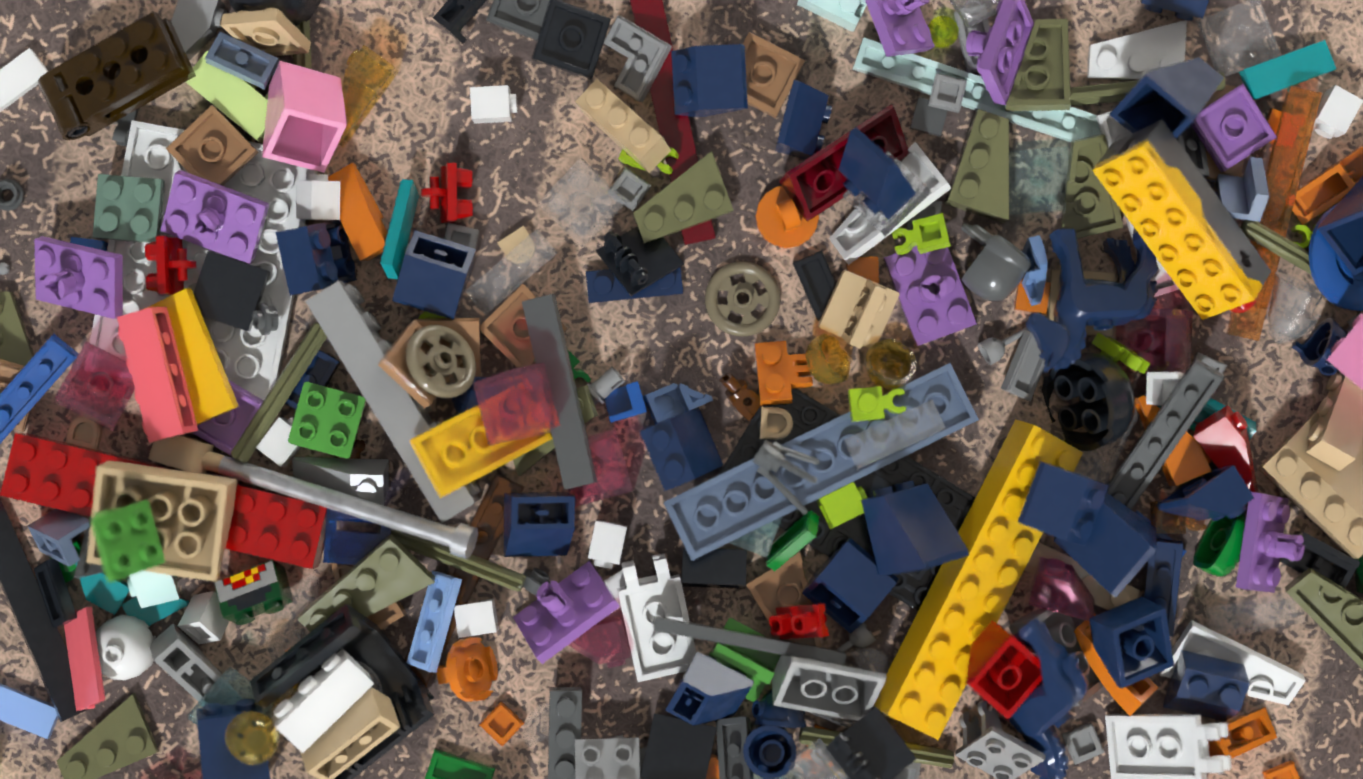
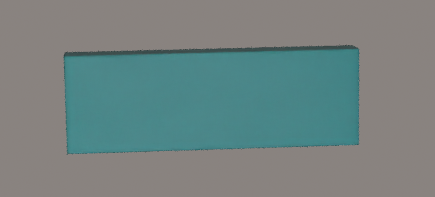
(1288, 70)
(399, 229)

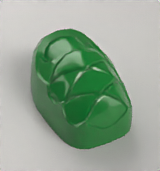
(1220, 546)

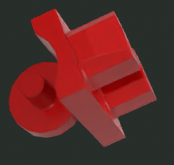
(450, 179)
(171, 265)
(799, 621)

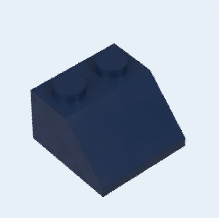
(709, 80)
(802, 121)
(874, 176)
(1209, 496)
(1063, 503)
(1133, 640)
(1207, 686)

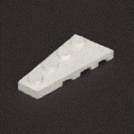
(858, 236)
(1267, 677)

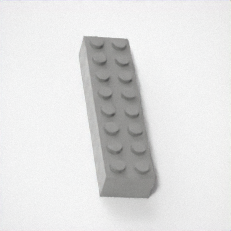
(402, 417)

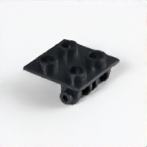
(637, 263)
(871, 749)

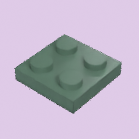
(128, 208)

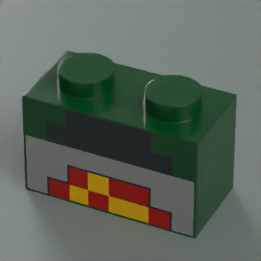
(254, 592)

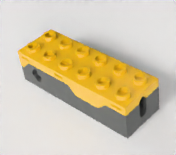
(1182, 221)

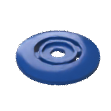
(1331, 273)

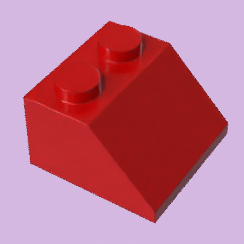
(1002, 669)

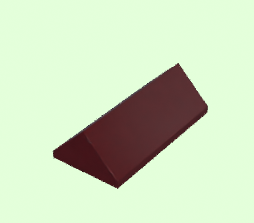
(817, 180)

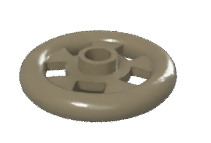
(721, 282)
(459, 347)

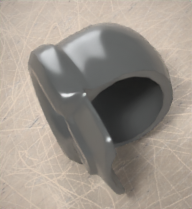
(997, 267)

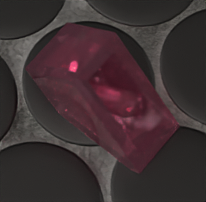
(1060, 590)
(605, 643)

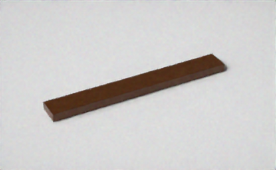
(490, 526)

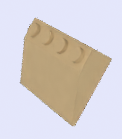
(1321, 492)
(187, 509)

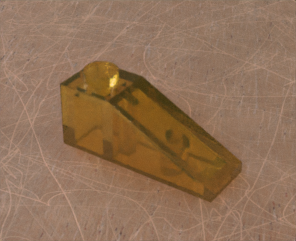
(363, 85)

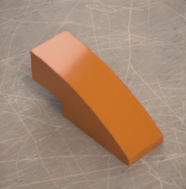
(1328, 187)
(360, 214)
(1129, 697)

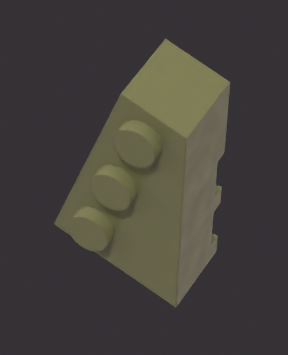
(982, 170)

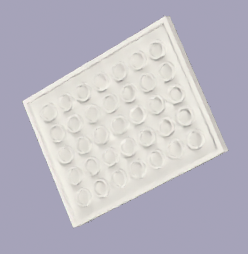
(246, 356)

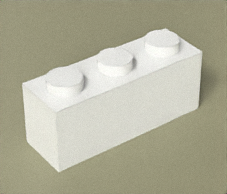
(321, 700)

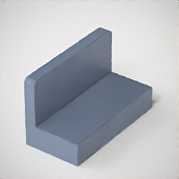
(242, 60)
(1245, 195)
(54, 534)

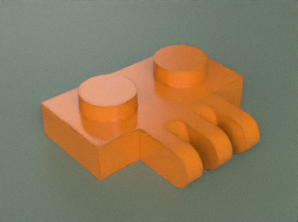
(779, 372)

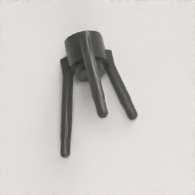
(772, 457)

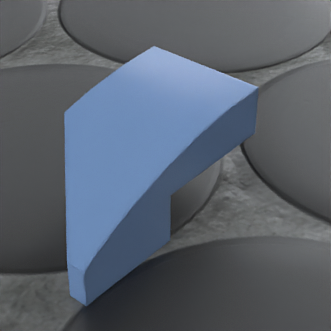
(1035, 278)
(674, 401)

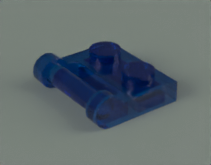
(347, 545)

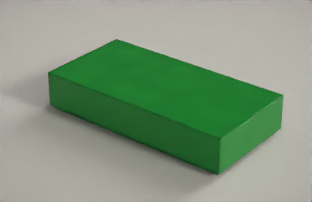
(792, 540)
(450, 766)

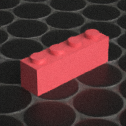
(157, 374)

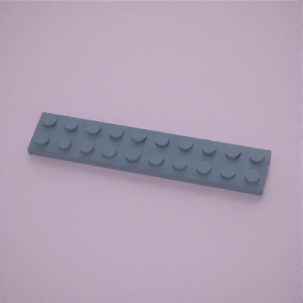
(747, 500)

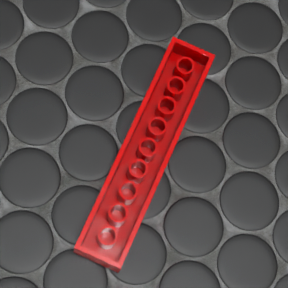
(261, 522)

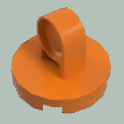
(781, 220)
(469, 670)

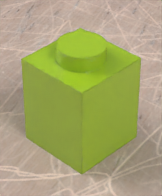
(842, 505)

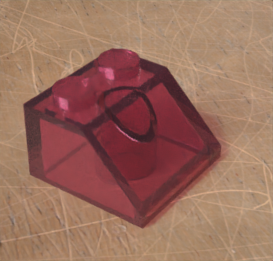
(1161, 339)
(97, 387)
(516, 404)
(609, 467)

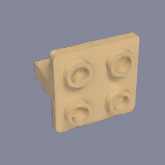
(858, 310)

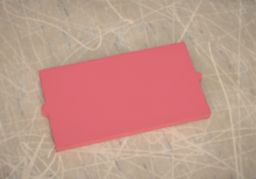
(84, 660)

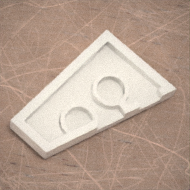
(1137, 53)

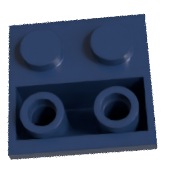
(316, 256)
(434, 274)
(538, 523)
(849, 585)
(708, 691)

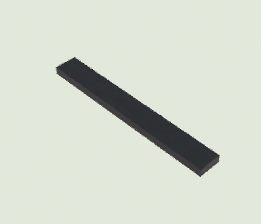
(34, 621)

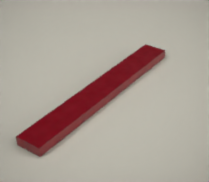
(673, 128)

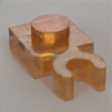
(1170, 523)

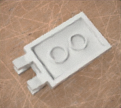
(662, 595)
(1163, 746)

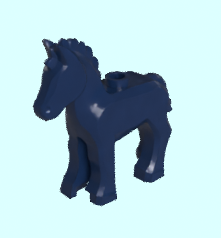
(1092, 301)
(1050, 702)

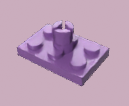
(901, 26)
(1002, 48)
(214, 217)
(78, 277)
(930, 293)
(1266, 543)
(565, 611)

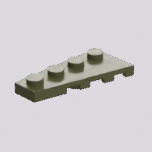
(372, 584)
(1332, 609)

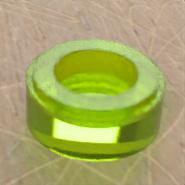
(943, 31)

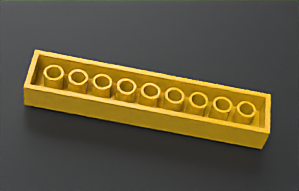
(971, 590)

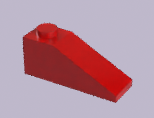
(1227, 443)

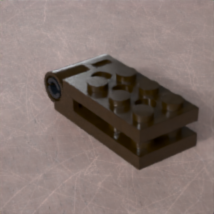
(115, 77)

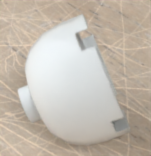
(124, 647)

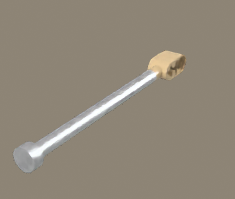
(197, 457)

